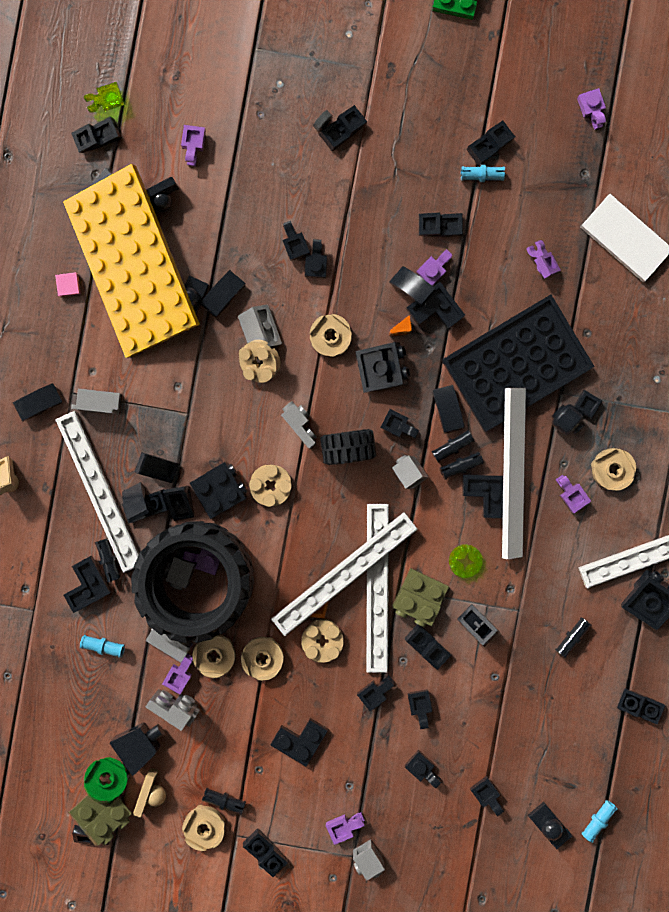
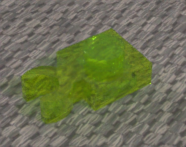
(107, 97)

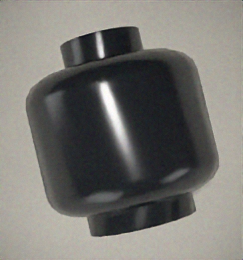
(568, 419)

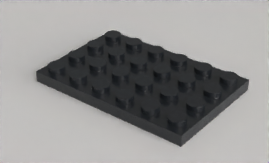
(527, 352)

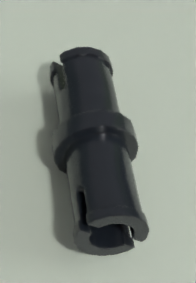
(453, 446)
(461, 465)
(107, 560)
(573, 637)
(224, 801)

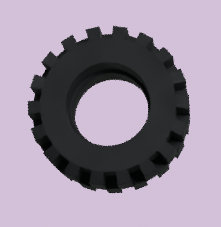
(348, 447)

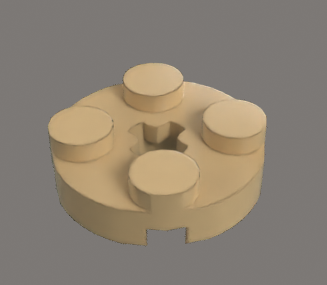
(328, 323)
(250, 366)
(625, 472)
(270, 497)
(329, 650)
(222, 664)
(256, 668)
(208, 839)

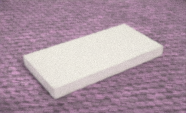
(626, 238)

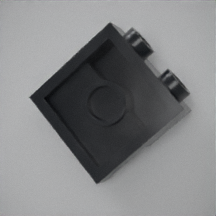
(382, 367)
(219, 489)
(649, 599)

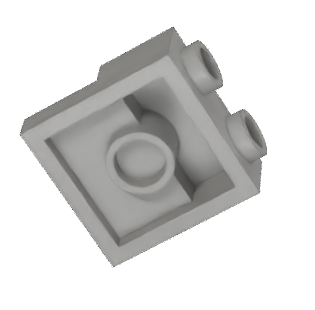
(297, 419)
(176, 712)

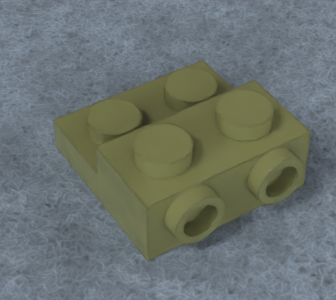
(420, 597)
(100, 819)

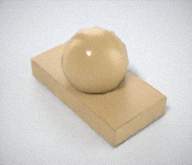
(8, 480)
(150, 793)

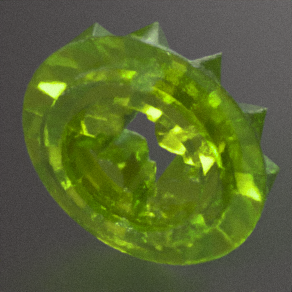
(460, 553)

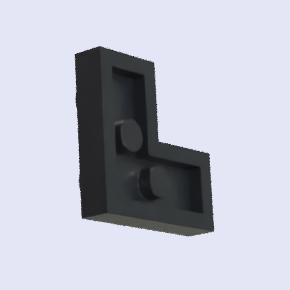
(439, 303)
(489, 488)
(92, 585)
(300, 746)

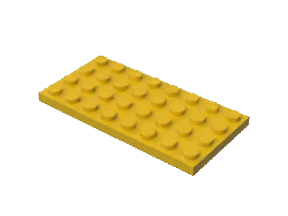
(131, 261)

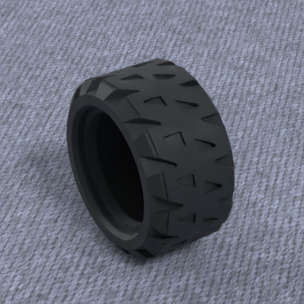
(161, 612)

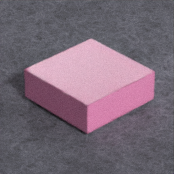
(68, 284)

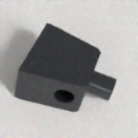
(137, 745)

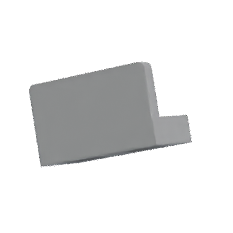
(259, 325)
(98, 401)
(175, 649)

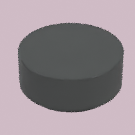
(323, 120)

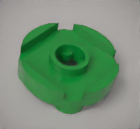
(107, 792)

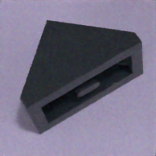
(179, 502)
(478, 625)

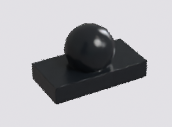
(159, 194)
(196, 291)
(156, 467)
(550, 825)

